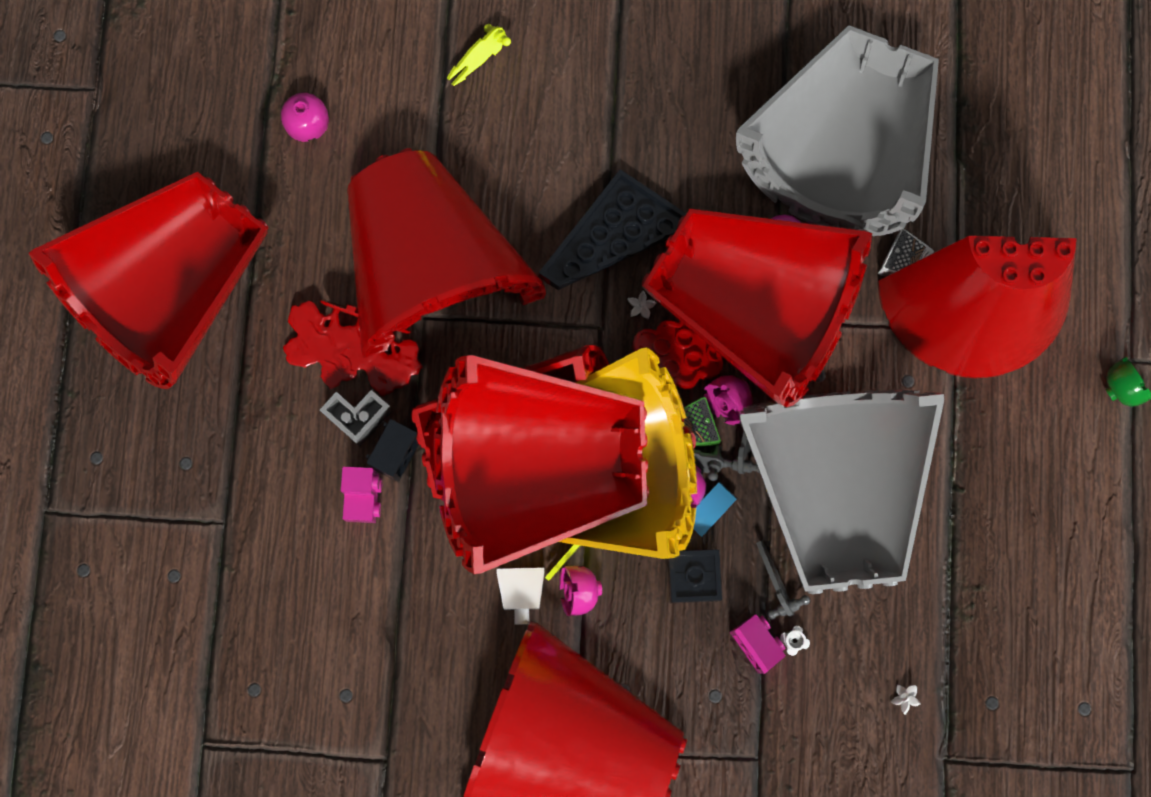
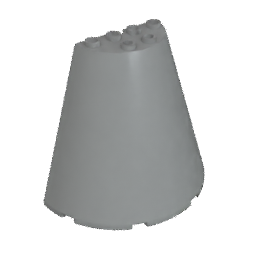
(848, 136)
(846, 480)

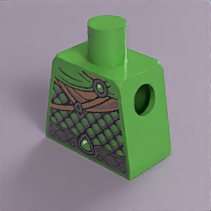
(702, 423)

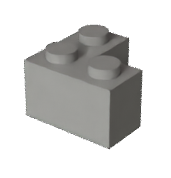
(360, 421)

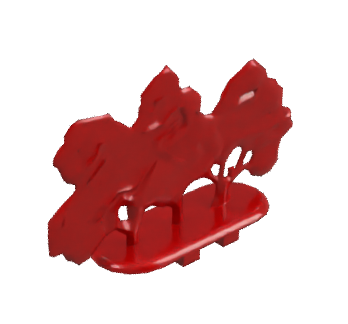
(340, 350)

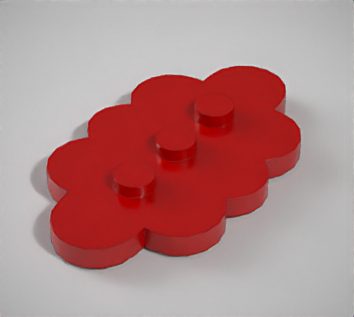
(681, 352)

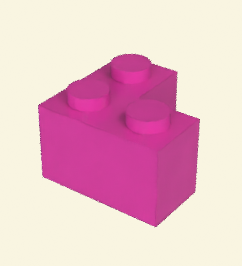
(360, 494)

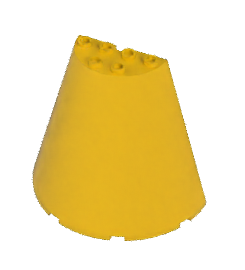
(668, 519)

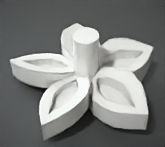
(641, 306)
(906, 698)

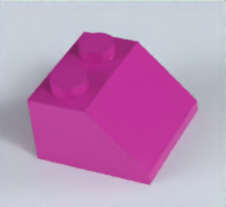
(758, 643)

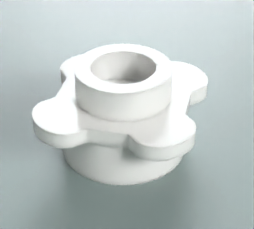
(802, 642)

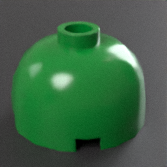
(1126, 384)

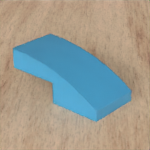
(712, 508)

